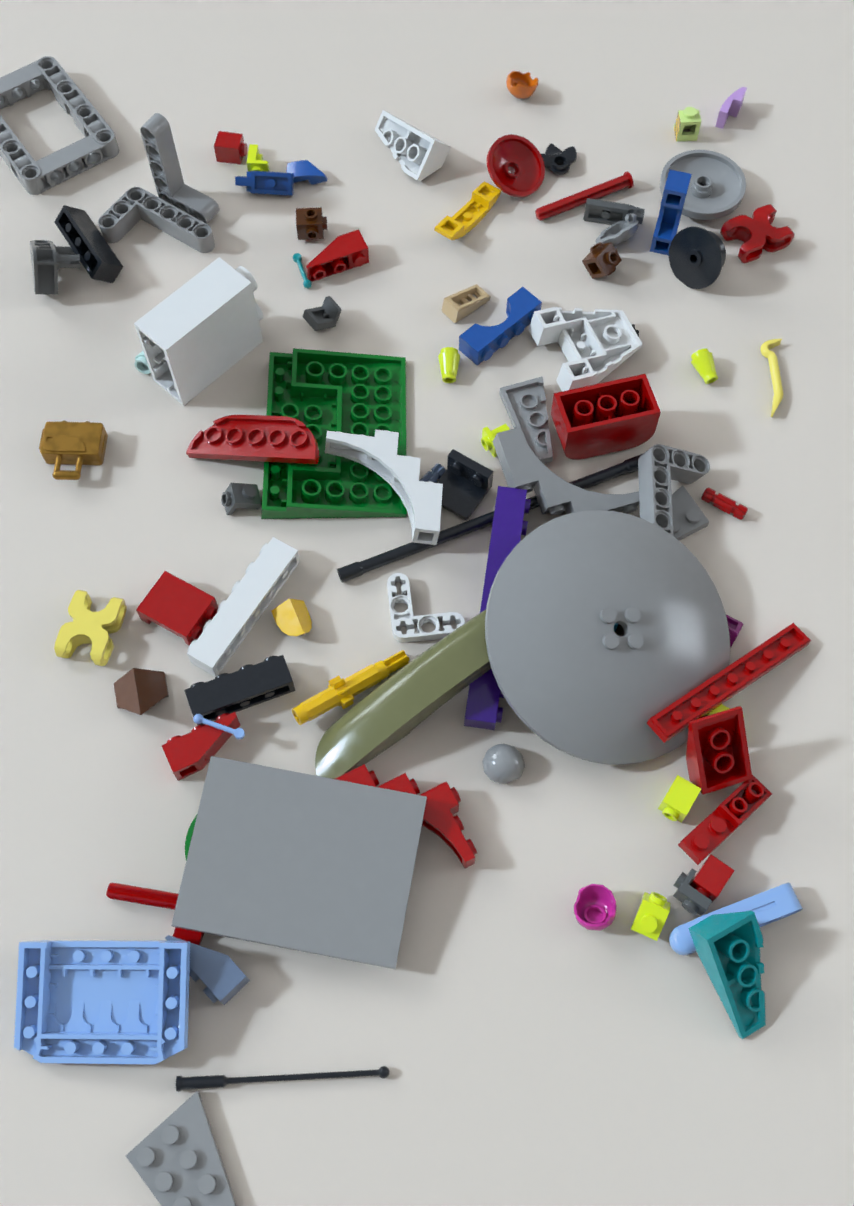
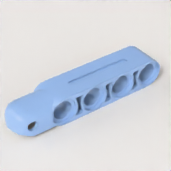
(768, 908)

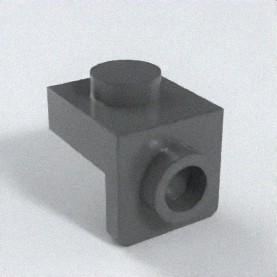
(323, 316)
(241, 496)
(691, 899)

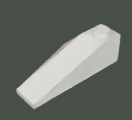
(413, 148)

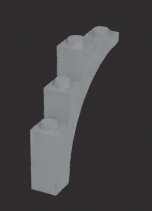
(554, 494)

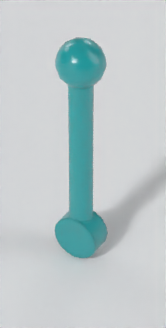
(297, 258)

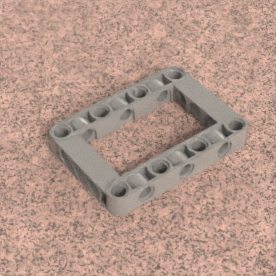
(69, 161)

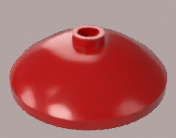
(523, 162)

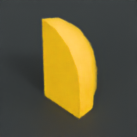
(292, 617)

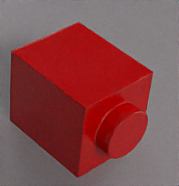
(230, 147)
(712, 877)

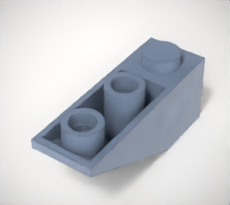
(216, 971)

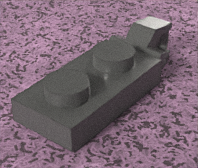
(610, 212)

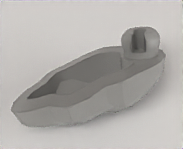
(619, 231)

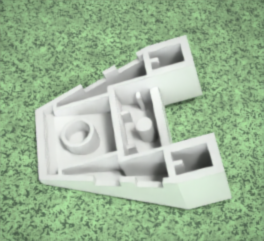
(590, 341)

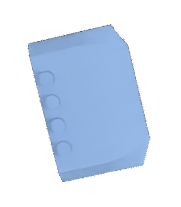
(102, 1000)

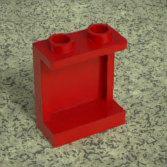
(178, 607)

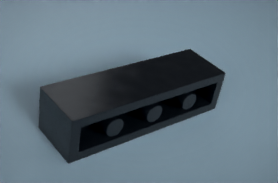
(89, 244)
(241, 688)

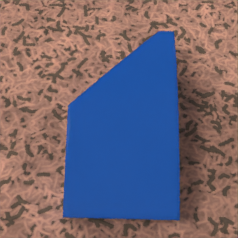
(305, 170)

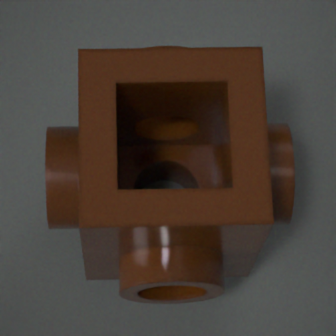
(310, 223)
(602, 260)

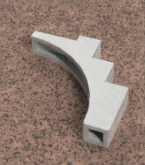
(380, 455)

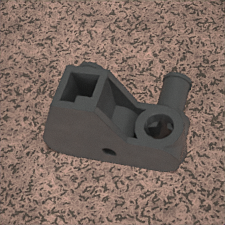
(46, 262)

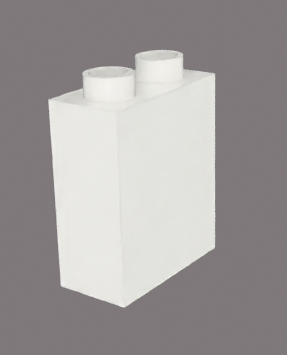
(201, 330)

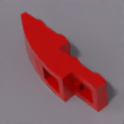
(724, 820)

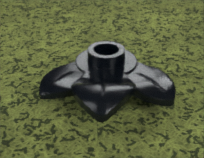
(558, 160)

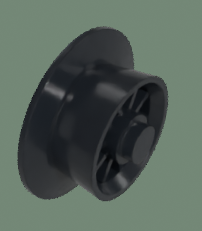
(696, 257)

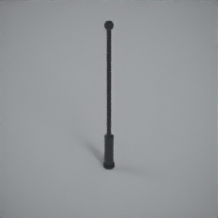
(221, 1081)

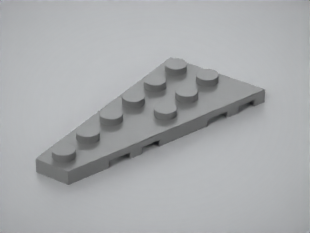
(183, 1161)

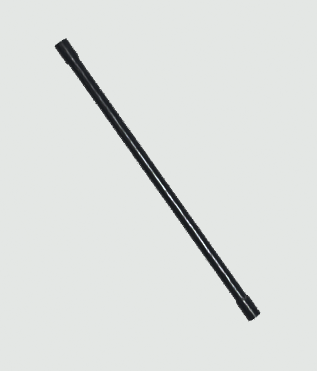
(359, 568)

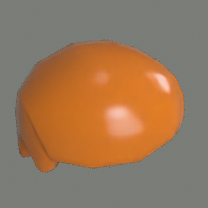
(521, 84)

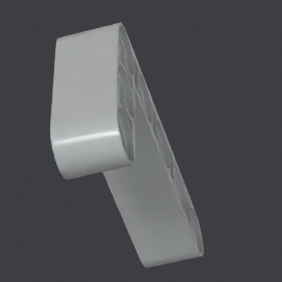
(167, 171)
(141, 204)
(656, 471)

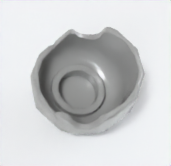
(503, 763)

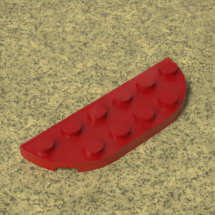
(256, 439)

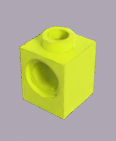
(679, 799)

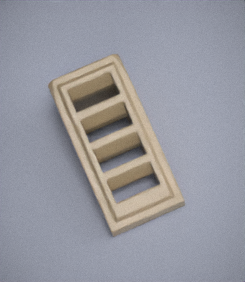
(456, 312)

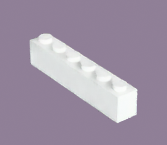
(243, 607)

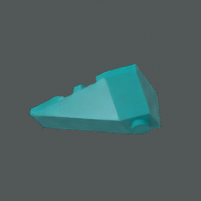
(731, 956)

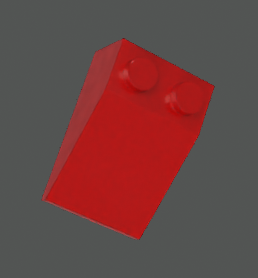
(718, 751)

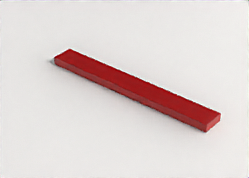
(728, 682)

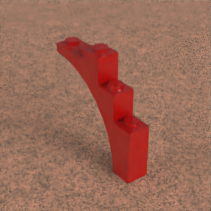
(438, 813)

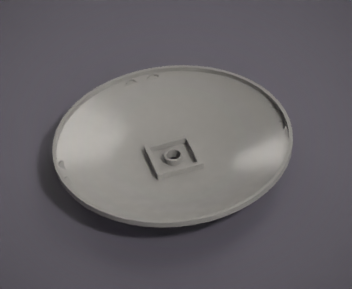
(557, 642)

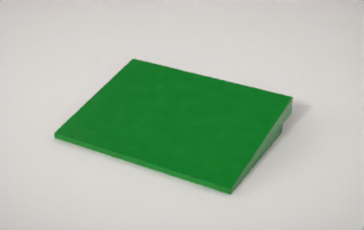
(334, 394)

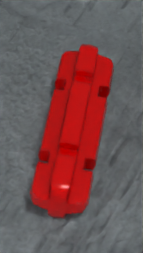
(724, 503)

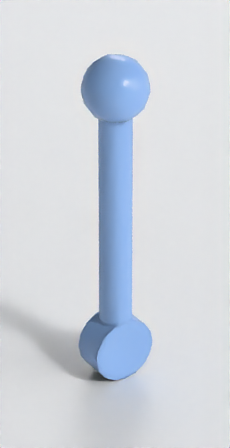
(238, 733)

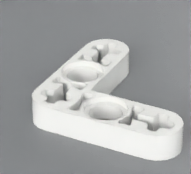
(408, 620)

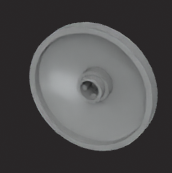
(714, 186)

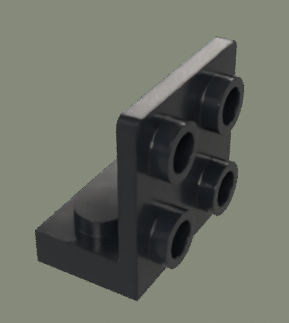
(464, 484)

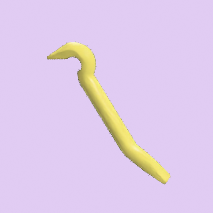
(774, 371)

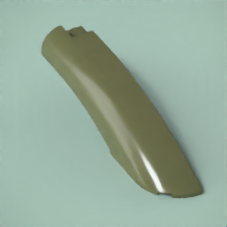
(404, 700)

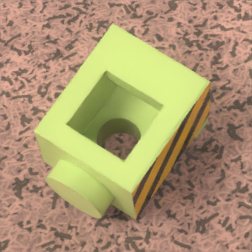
(687, 119)

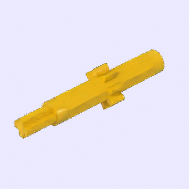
(342, 691)

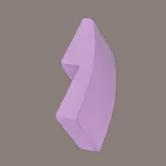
(731, 107)

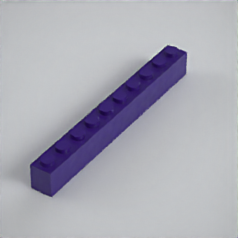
(506, 533)

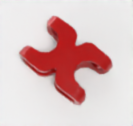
(757, 233)

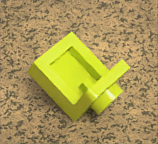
(651, 915)

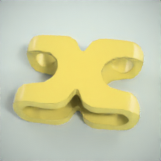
(90, 628)

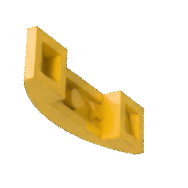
(470, 214)

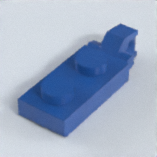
(267, 182)

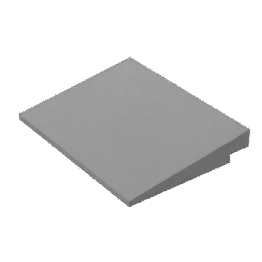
(301, 862)

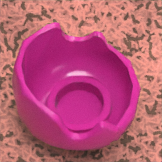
(595, 907)

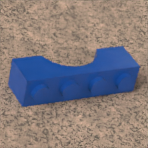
(670, 211)
(481, 341)

